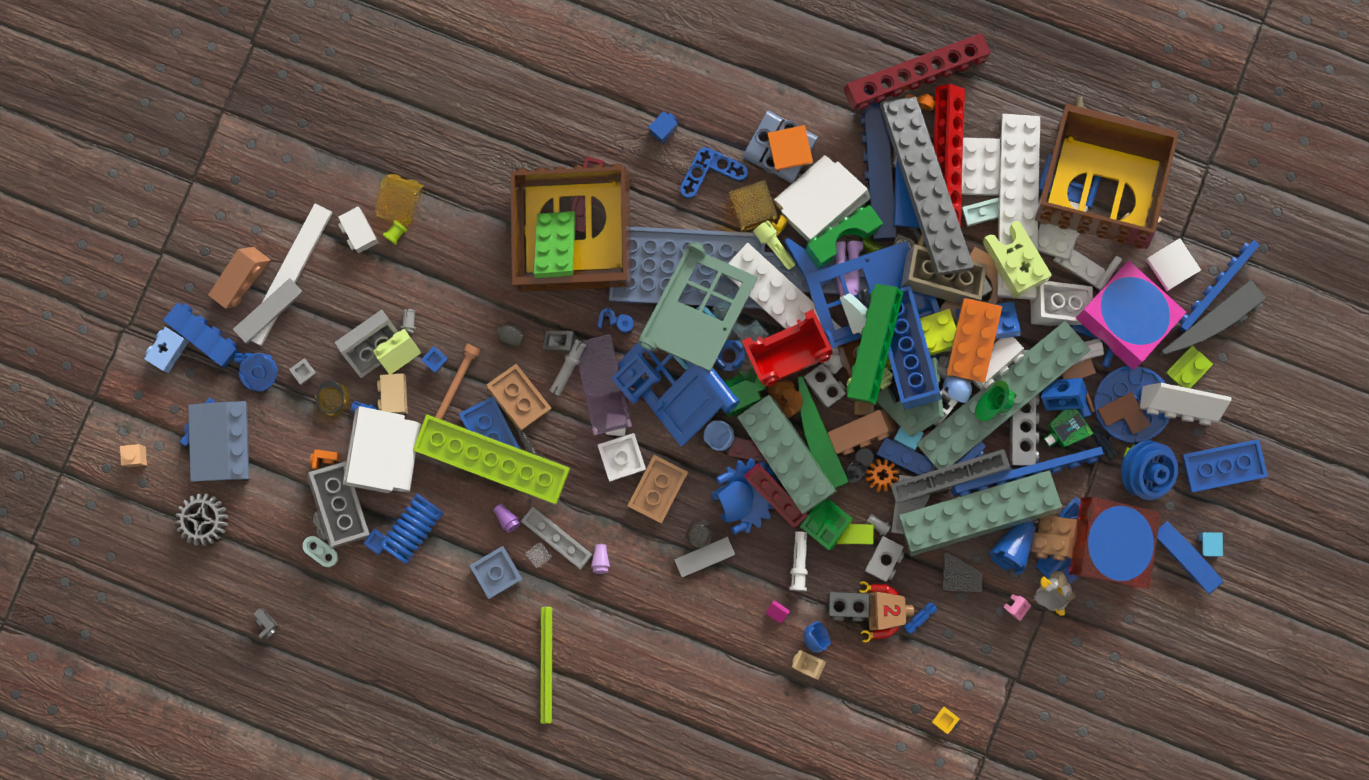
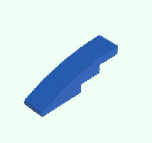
(1188, 558)

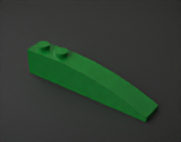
(818, 439)

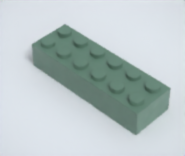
(787, 454)

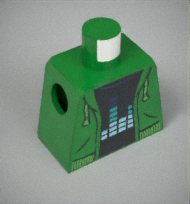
(1067, 429)

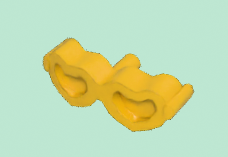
(780, 225)

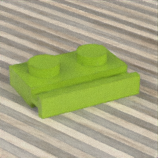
(1189, 368)

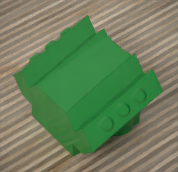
(746, 389)

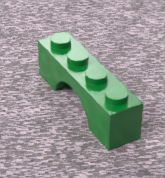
(862, 223)

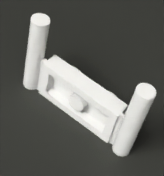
(1088, 270)

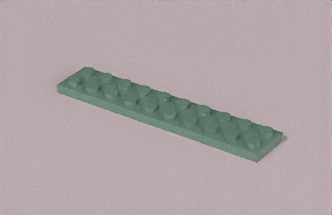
(1026, 378)

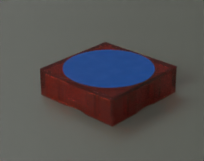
(1115, 543)

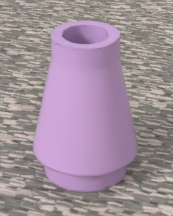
(600, 560)

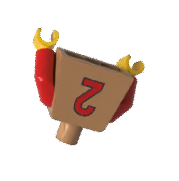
(886, 611)

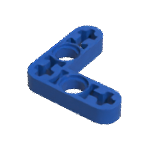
(711, 164)

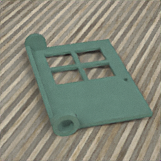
(689, 331)

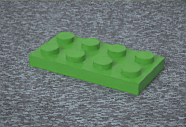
(555, 244)

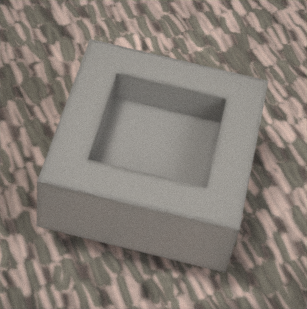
(303, 371)

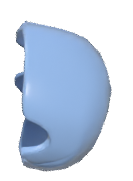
(958, 388)
(719, 435)

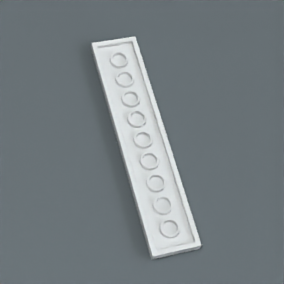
(1018, 183)

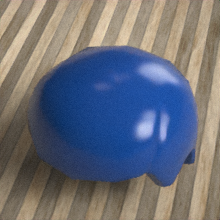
(816, 637)

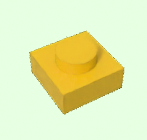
(945, 720)

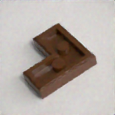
(1126, 408)

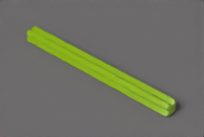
(546, 666)

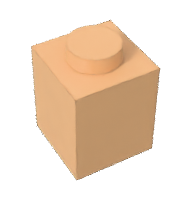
(133, 455)

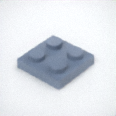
(496, 572)

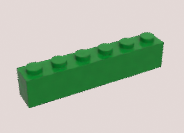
(875, 344)

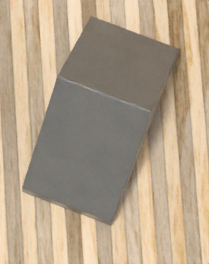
(558, 341)

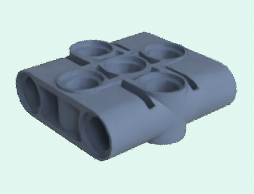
(757, 148)

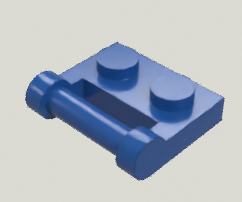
(631, 373)

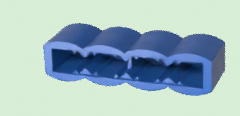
(201, 335)

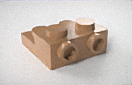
(1055, 538)

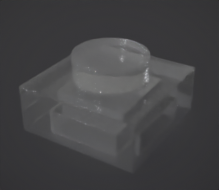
(538, 555)

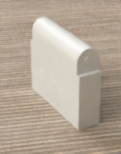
(821, 198)
(381, 451)

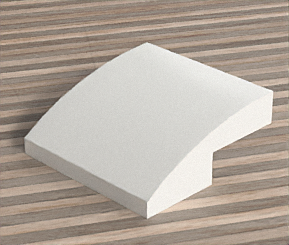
(1173, 264)

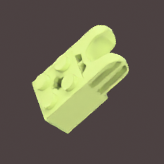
(1018, 255)

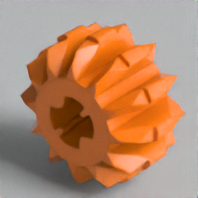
(877, 470)

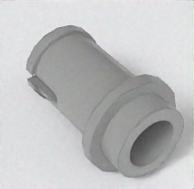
(408, 321)
(879, 525)

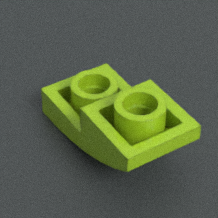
(857, 534)

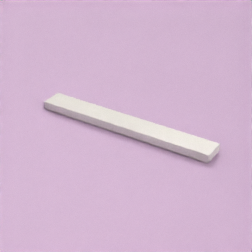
(297, 257)

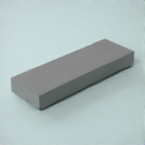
(704, 557)

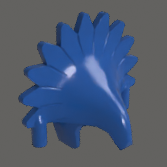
(741, 499)

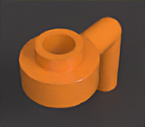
(925, 102)

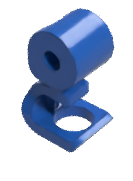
(623, 322)

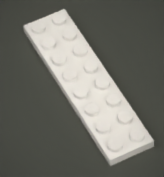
(778, 295)

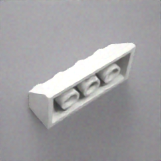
(1183, 403)

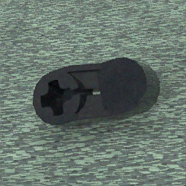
(854, 471)

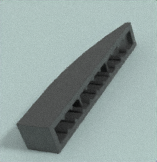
(1221, 317)
(952, 475)

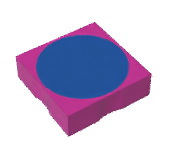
(1131, 315)

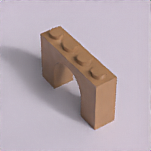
(991, 276)

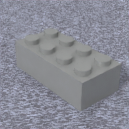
(337, 506)

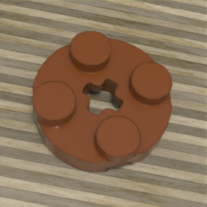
(794, 399)

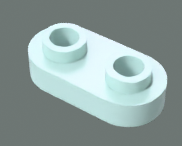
(321, 551)

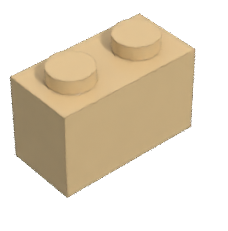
(393, 393)

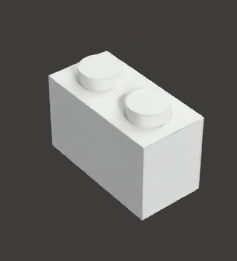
(358, 230)

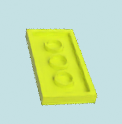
(938, 331)

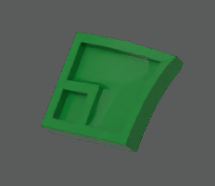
(827, 523)

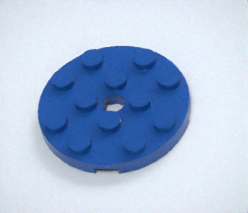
(1119, 384)

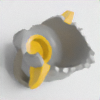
(1055, 593)

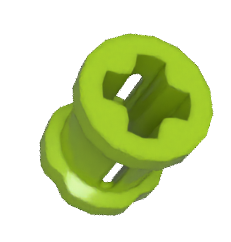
(395, 232)

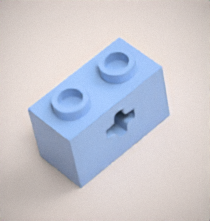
(174, 344)

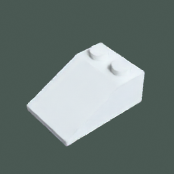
(1059, 303)

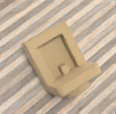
(808, 664)

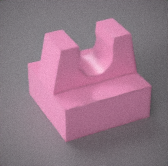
(1019, 607)

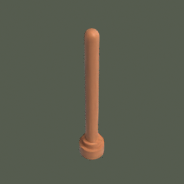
(470, 353)

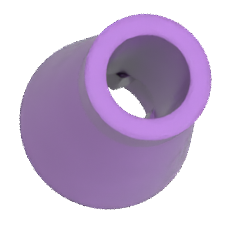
(506, 518)

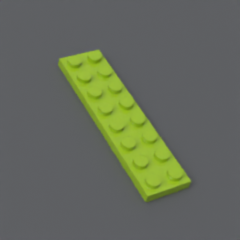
(491, 459)

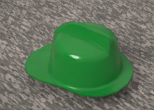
(996, 400)

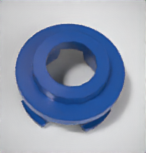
(740, 355)

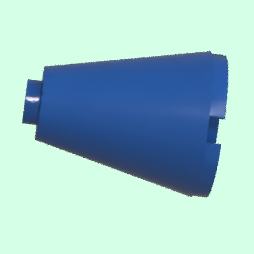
(1014, 548)

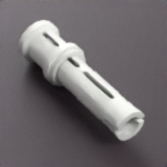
(798, 571)

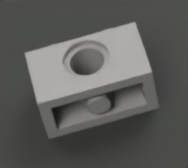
(889, 548)

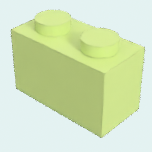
(396, 351)

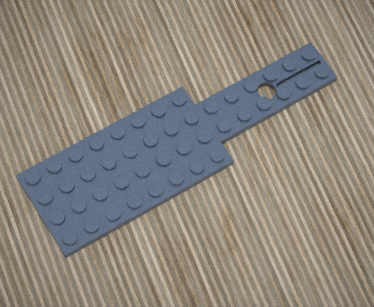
(659, 251)

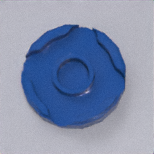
(258, 372)

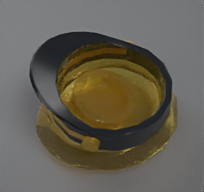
(332, 397)

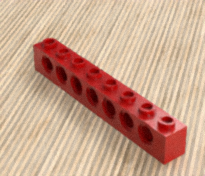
(949, 139)

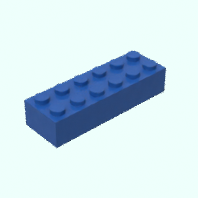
(911, 357)

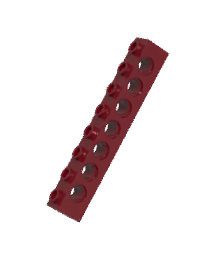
(974, 45)

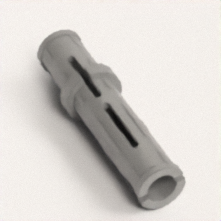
(571, 361)

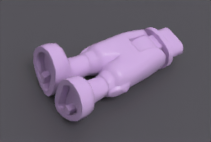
(852, 278)

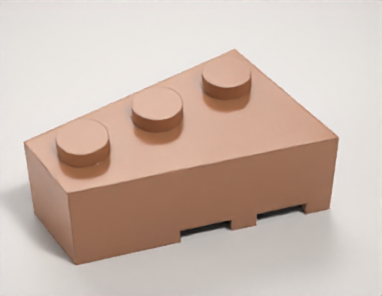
(238, 276)
(862, 432)

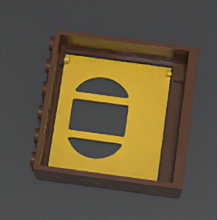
(1113, 150)
(589, 254)

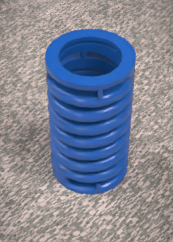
(412, 529)

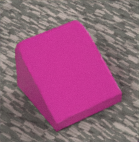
(777, 611)

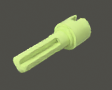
(767, 234)

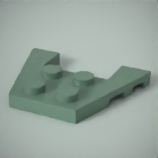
(913, 419)

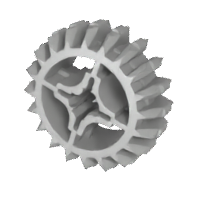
(202, 512)

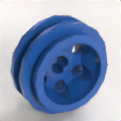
(1152, 463)

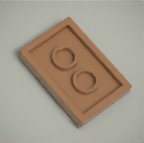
(518, 397)
(657, 489)

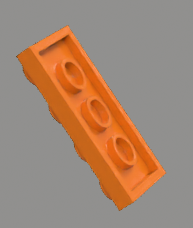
(974, 340)

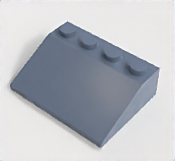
(219, 441)

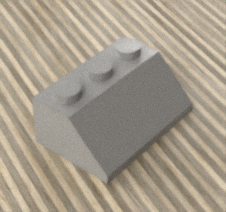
(360, 342)

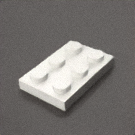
(981, 166)
(1057, 241)

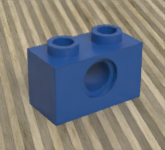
(1064, 394)

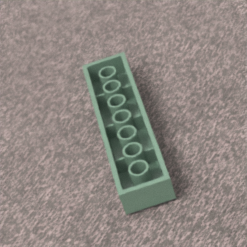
(980, 513)

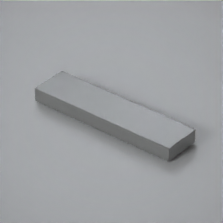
(268, 310)
(556, 538)

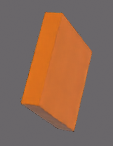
(790, 148)

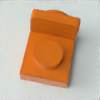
(327, 457)

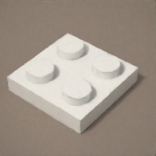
(621, 457)

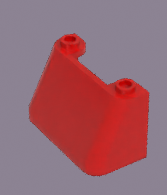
(788, 350)

